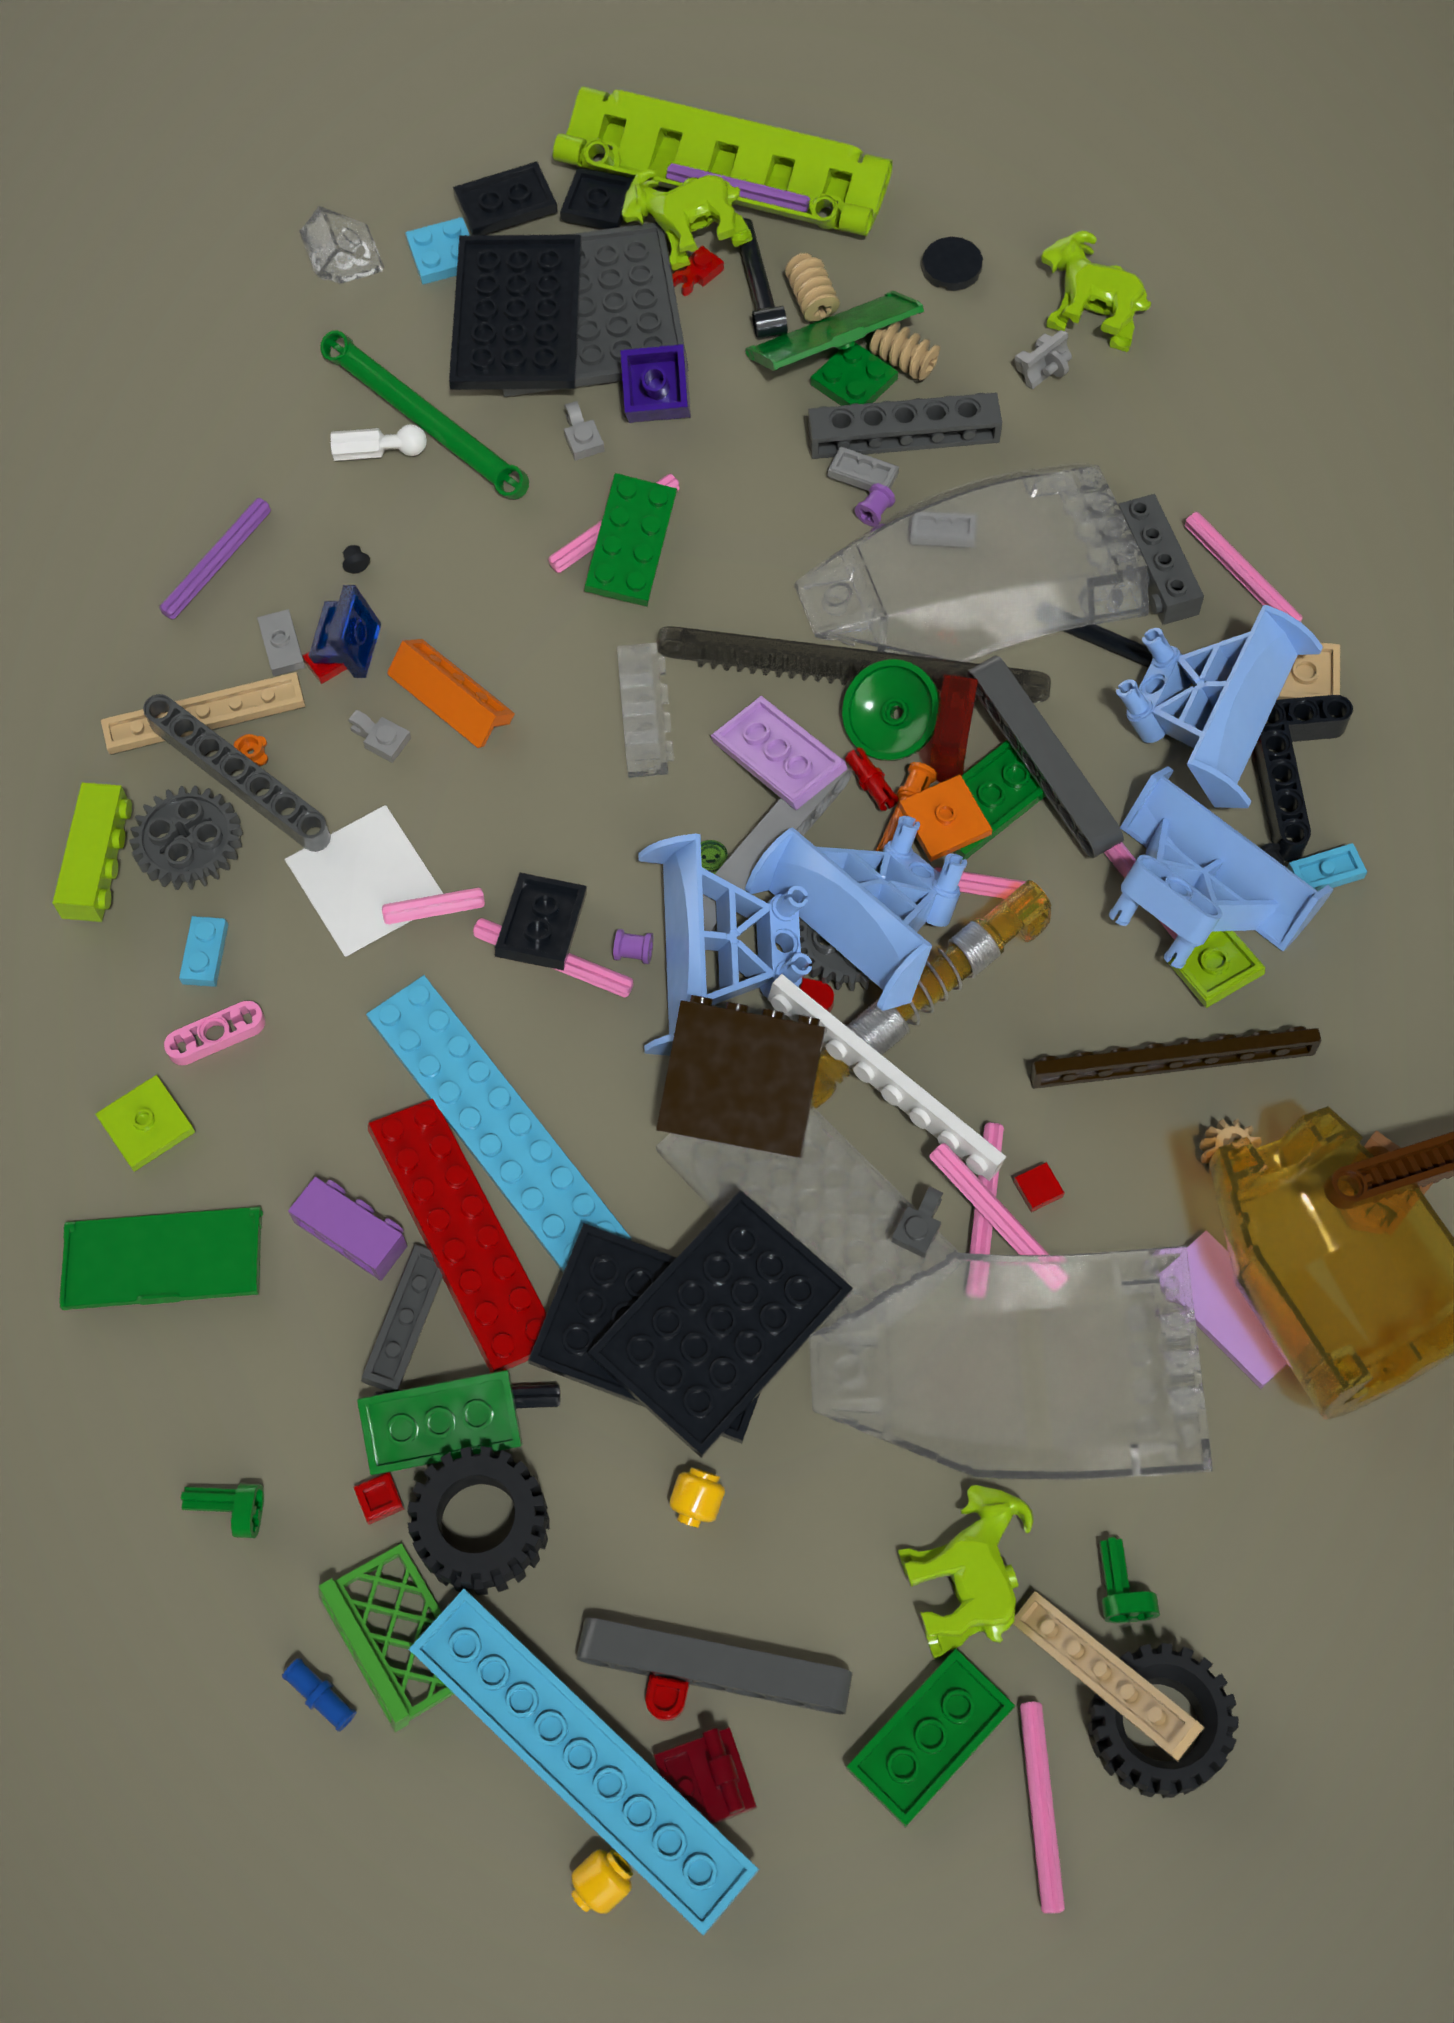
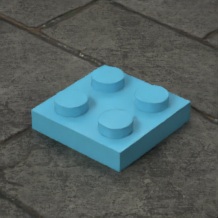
(436, 249)

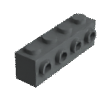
(1171, 583)

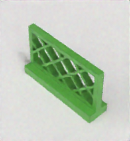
(362, 1643)

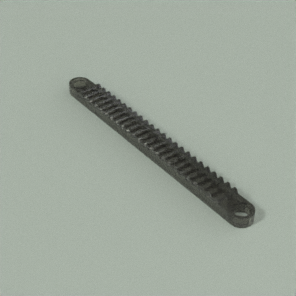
(812, 658)

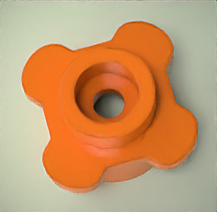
(252, 742)

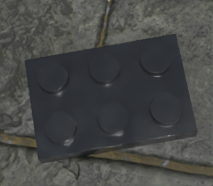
(505, 199)
(541, 921)

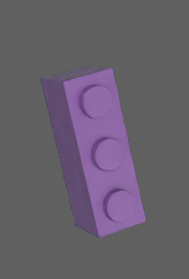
(349, 1227)

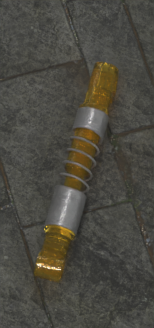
(969, 951)

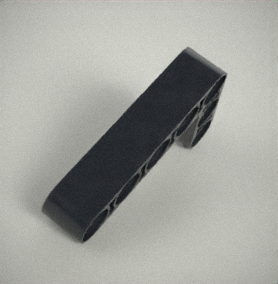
(1283, 765)

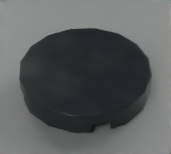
(952, 263)

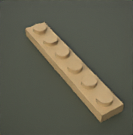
(212, 709)
(1108, 1676)

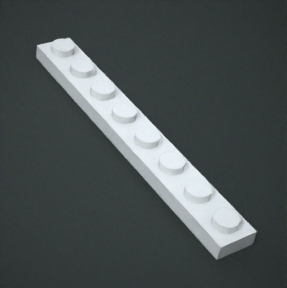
(893, 1084)

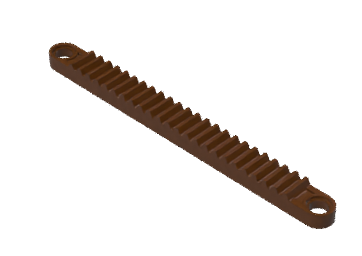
(1393, 1172)

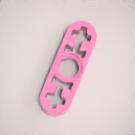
(201, 1026)

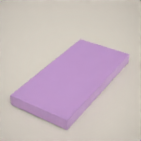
(779, 752)
(1226, 1315)

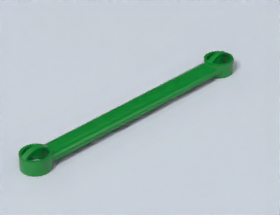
(424, 415)

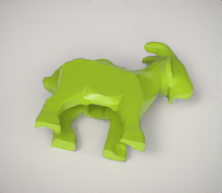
(686, 210)
(1096, 288)
(976, 1572)

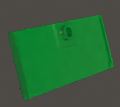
(835, 331)
(161, 1258)

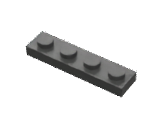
(403, 1322)

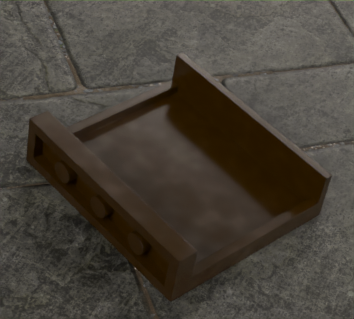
(741, 1076)

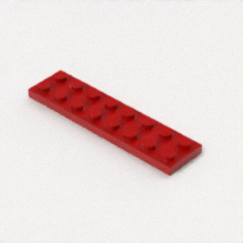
(461, 1233)

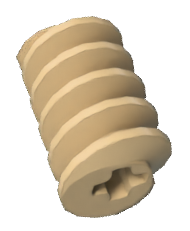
(812, 287)
(905, 351)

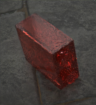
(953, 726)

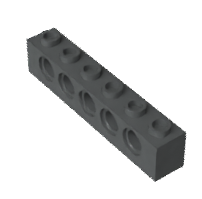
(905, 425)

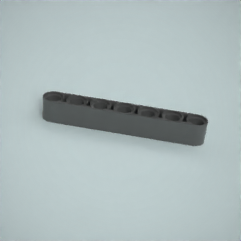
(1045, 757)
(243, 785)
(715, 1666)

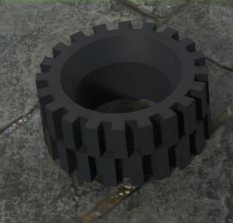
(496, 1565)
(1212, 1711)

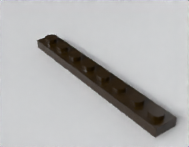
(1187, 1055)

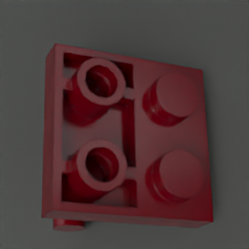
(709, 1775)

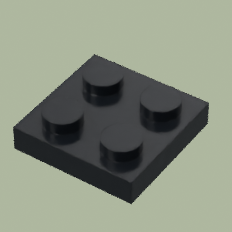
(595, 199)

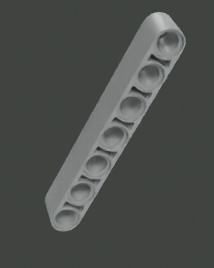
(778, 820)

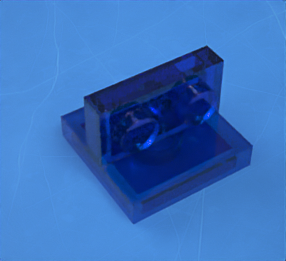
(346, 632)

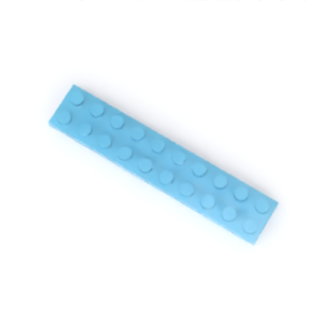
(491, 1119)
(585, 1762)

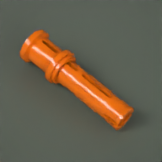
(919, 779)

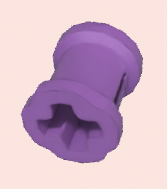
(875, 504)
(633, 946)

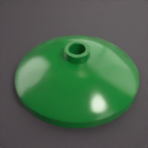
(871, 707)

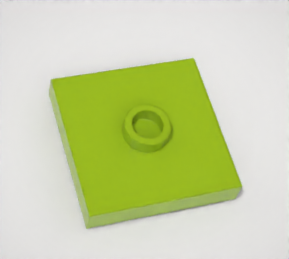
(1219, 967)
(145, 1123)

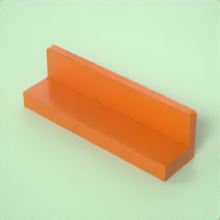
(448, 691)

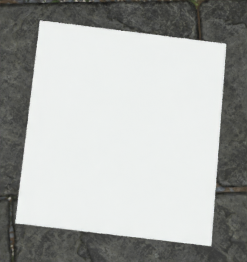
(358, 874)

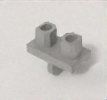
(1047, 359)

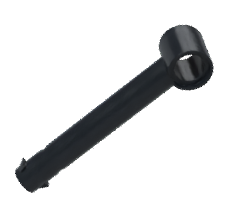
(767, 319)

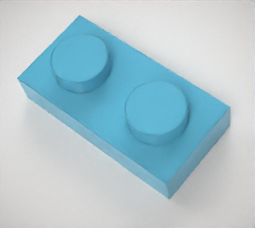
(1330, 867)
(203, 951)

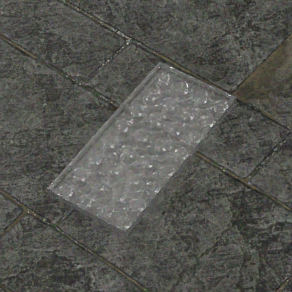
(825, 1200)

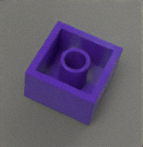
(655, 383)

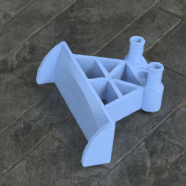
(1230, 698)
(1207, 875)
(867, 902)
(686, 940)

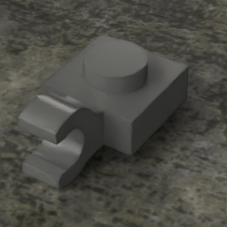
(919, 1228)

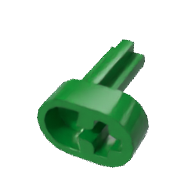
(244, 1503)
(1120, 1603)

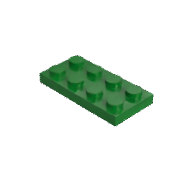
(630, 540)
(1002, 791)
(438, 1419)
(930, 1737)

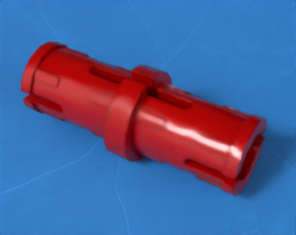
(871, 779)

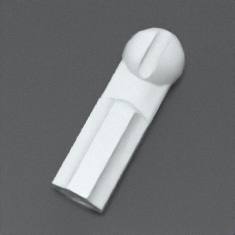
(373, 443)

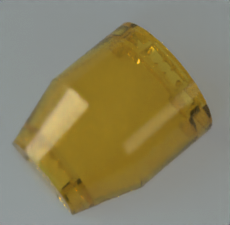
(1343, 1293)

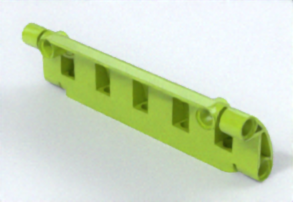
(654, 133)

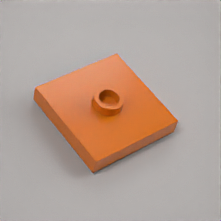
(946, 817)

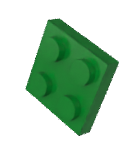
(854, 377)

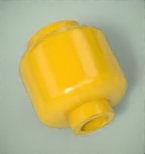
(697, 1497)
(601, 1881)

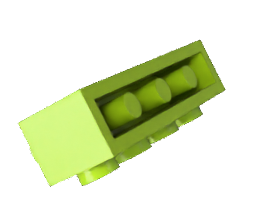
(92, 852)

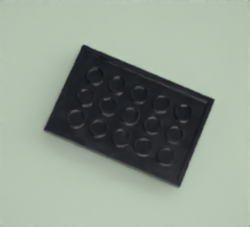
(516, 312)
(594, 1292)
(720, 1323)

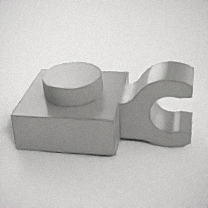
(581, 436)
(383, 738)

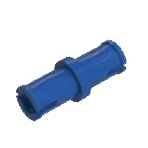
(319, 1694)

